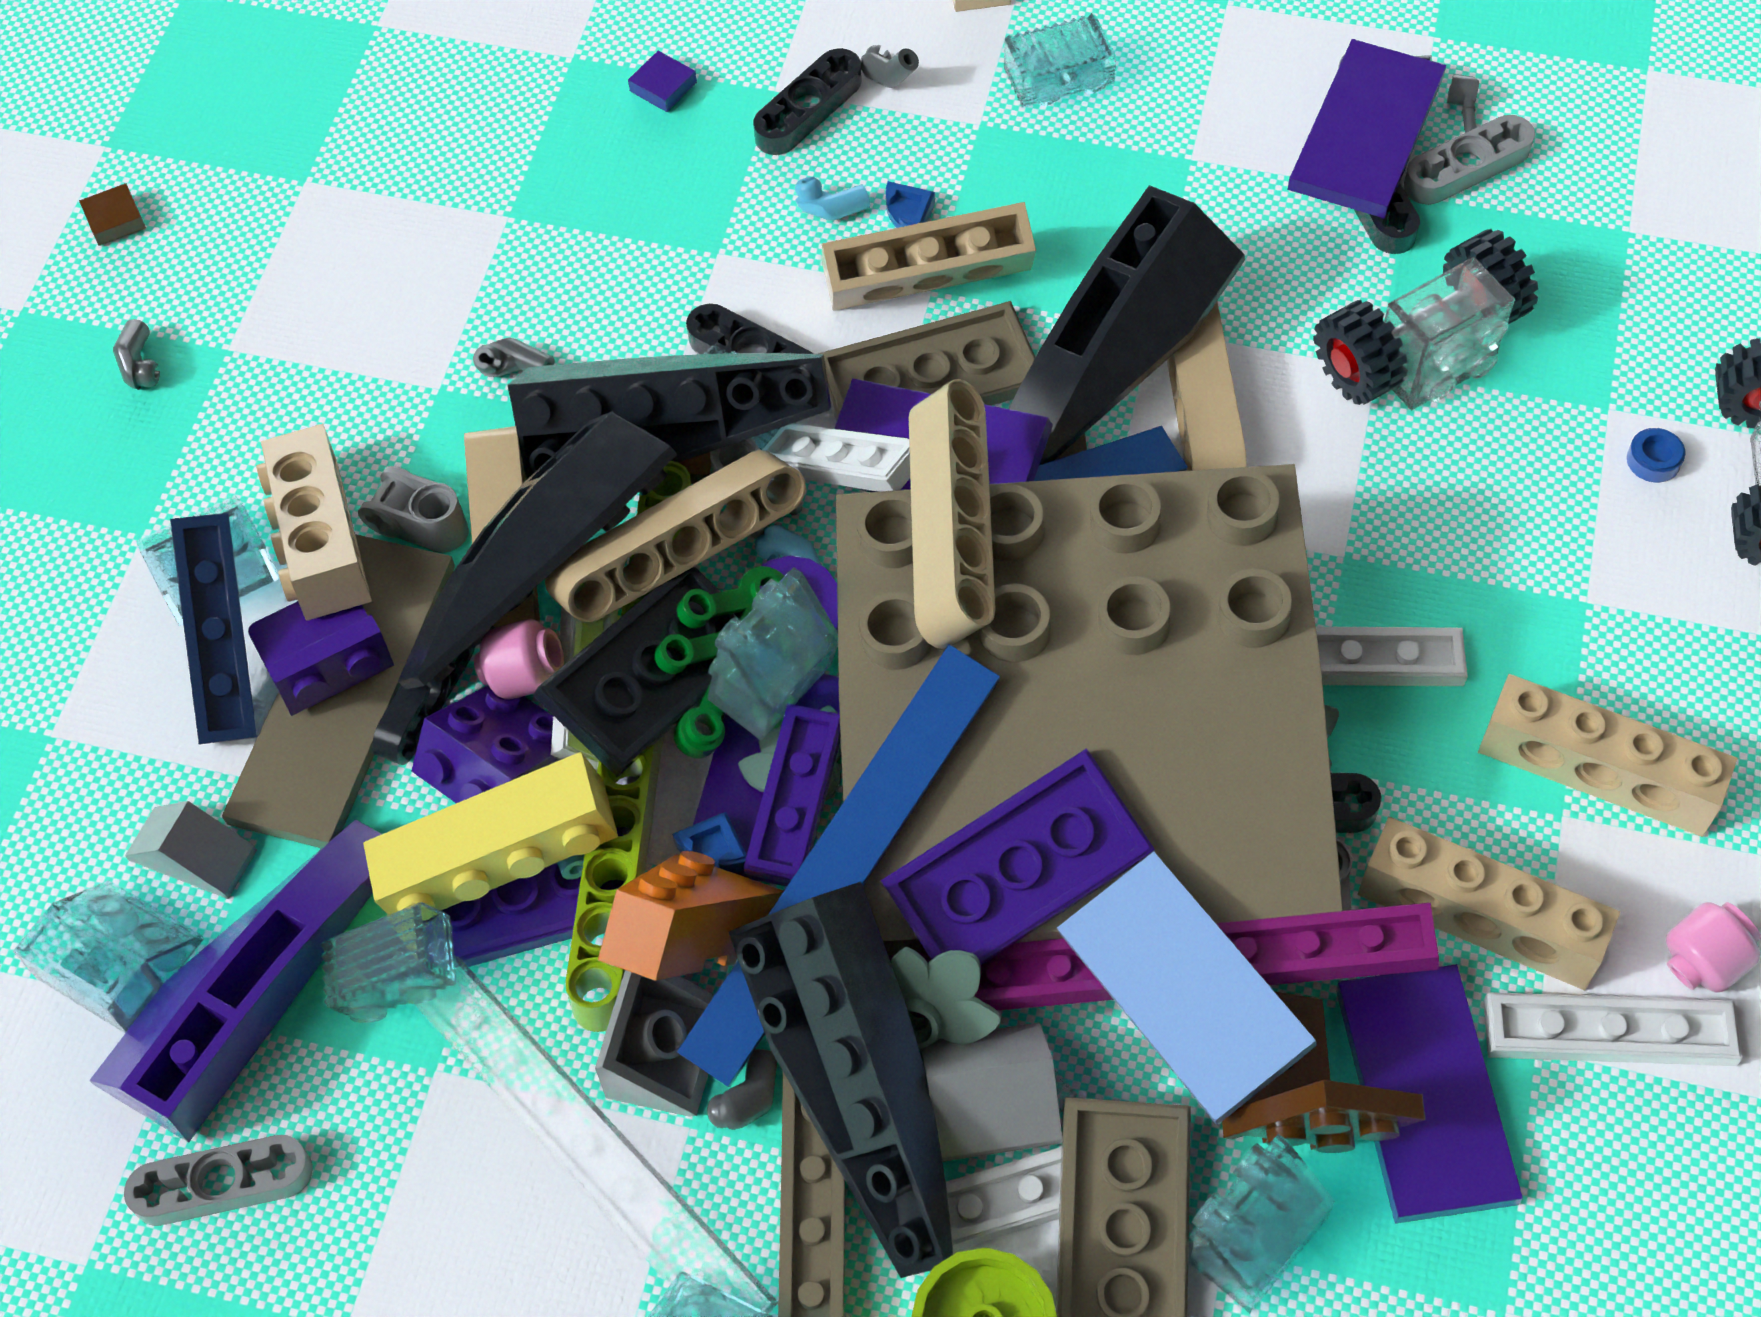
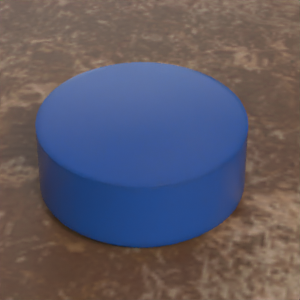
(1655, 455)

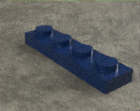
(213, 628)

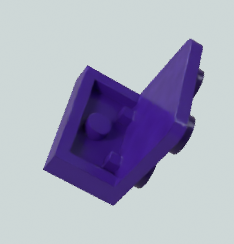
(318, 655)
(482, 744)

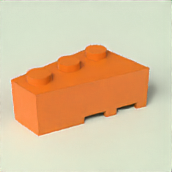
(681, 916)

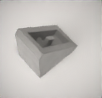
(192, 848)

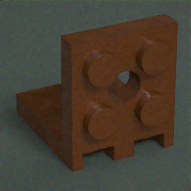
(1317, 1111)

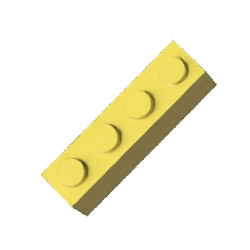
(492, 838)

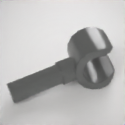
(1464, 92)

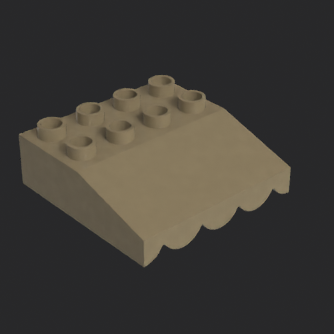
(1128, 622)

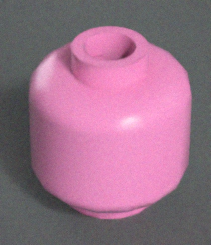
(518, 658)
(1713, 947)

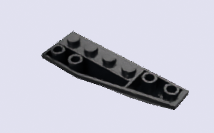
(1128, 314)
(680, 399)
(534, 533)
(853, 1063)

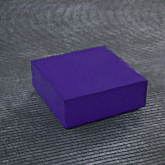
(662, 81)

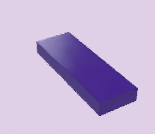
(794, 793)

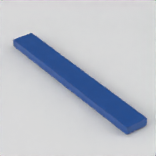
(854, 839)

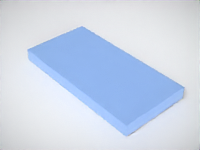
(1186, 988)

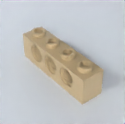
(928, 256)
(313, 523)
(1608, 755)
(1490, 903)

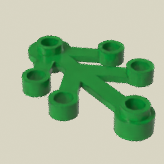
(703, 648)

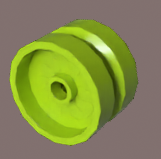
(983, 1285)

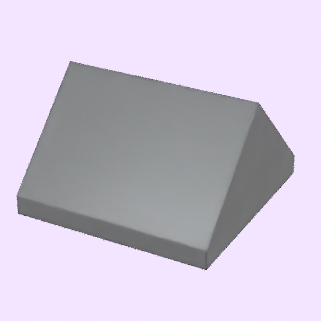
(642, 1043)
(993, 1093)

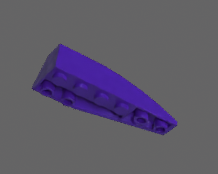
(235, 991)

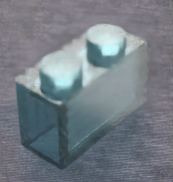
(1059, 61)
(389, 963)

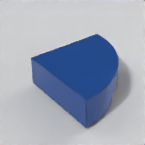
(908, 204)
(715, 839)

